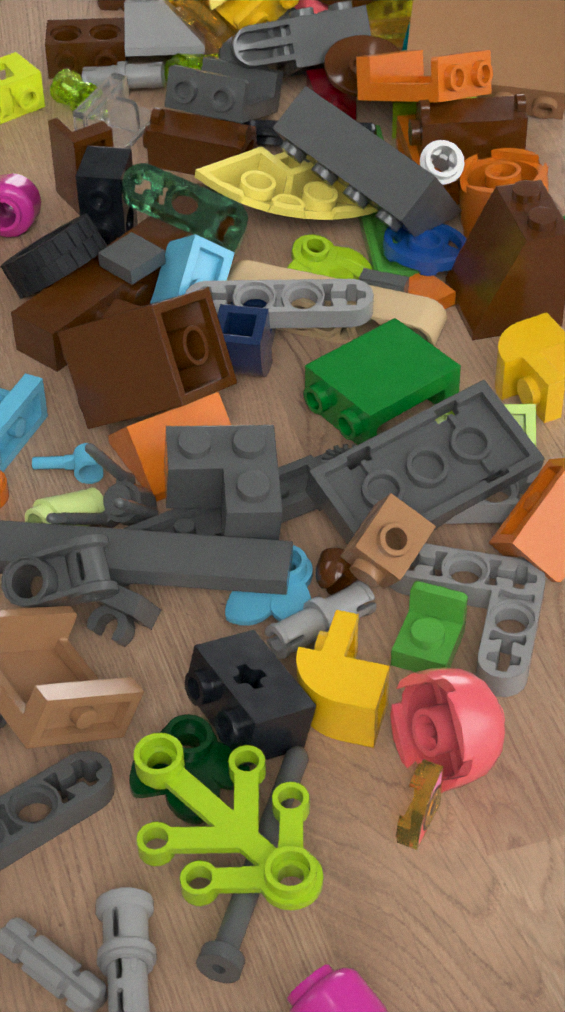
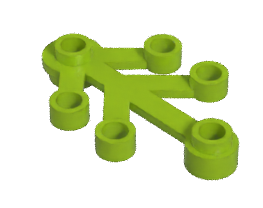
(229, 829)

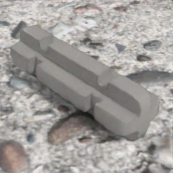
(51, 967)

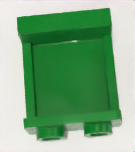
(378, 379)

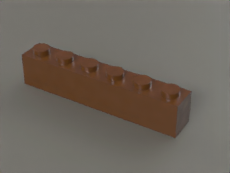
(90, 292)

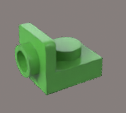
(430, 628)

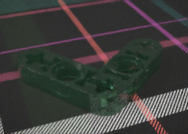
(203, 222)

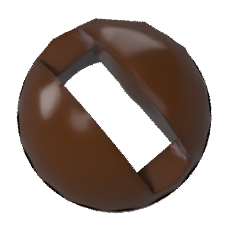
(333, 571)

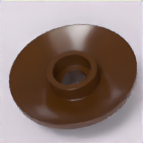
(341, 59)

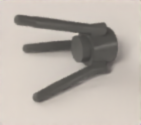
(122, 502)

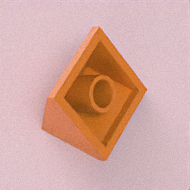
(143, 443)

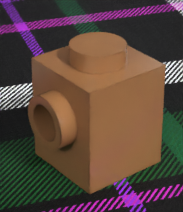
(387, 542)

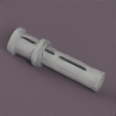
(126, 949)

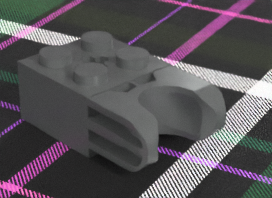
(296, 40)

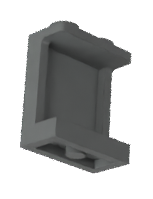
(224, 90)

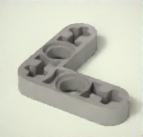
(501, 600)

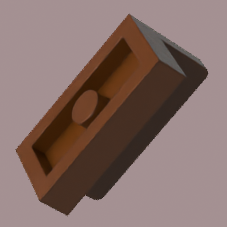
(69, 150)

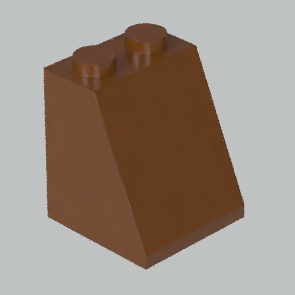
(511, 261)
(148, 359)

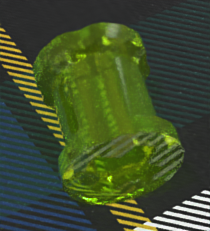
(70, 88)

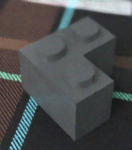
(228, 471)

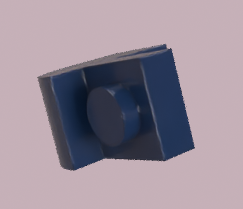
(248, 336)

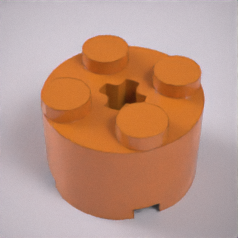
(481, 177)

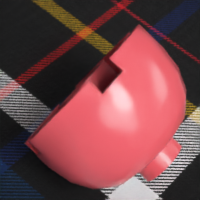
(450, 722)

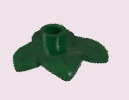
(205, 761)

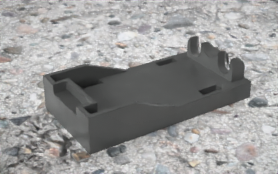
(427, 463)

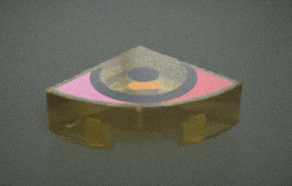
(424, 805)

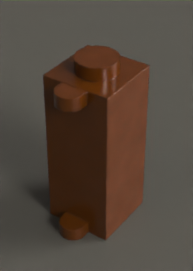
(471, 124)
(191, 141)

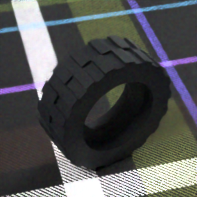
(53, 256)

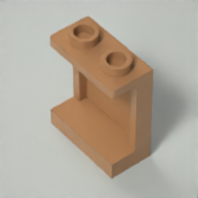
(49, 688)

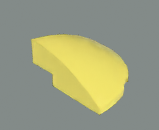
(279, 186)

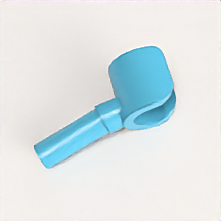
(84, 466)

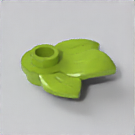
(319, 256)

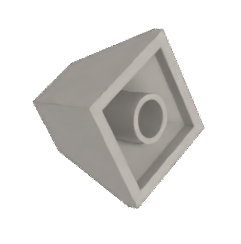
(157, 29)

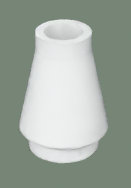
(445, 157)

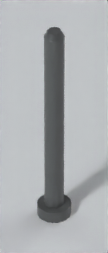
(222, 958)

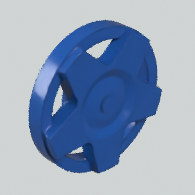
(425, 252)

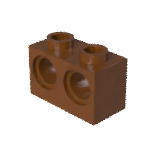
(84, 43)

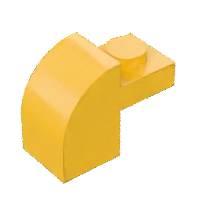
(533, 365)
(346, 690)

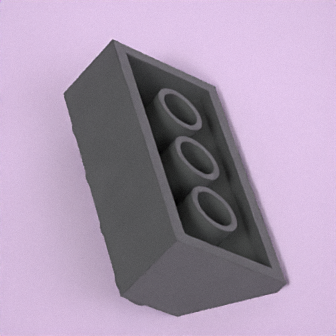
(363, 164)

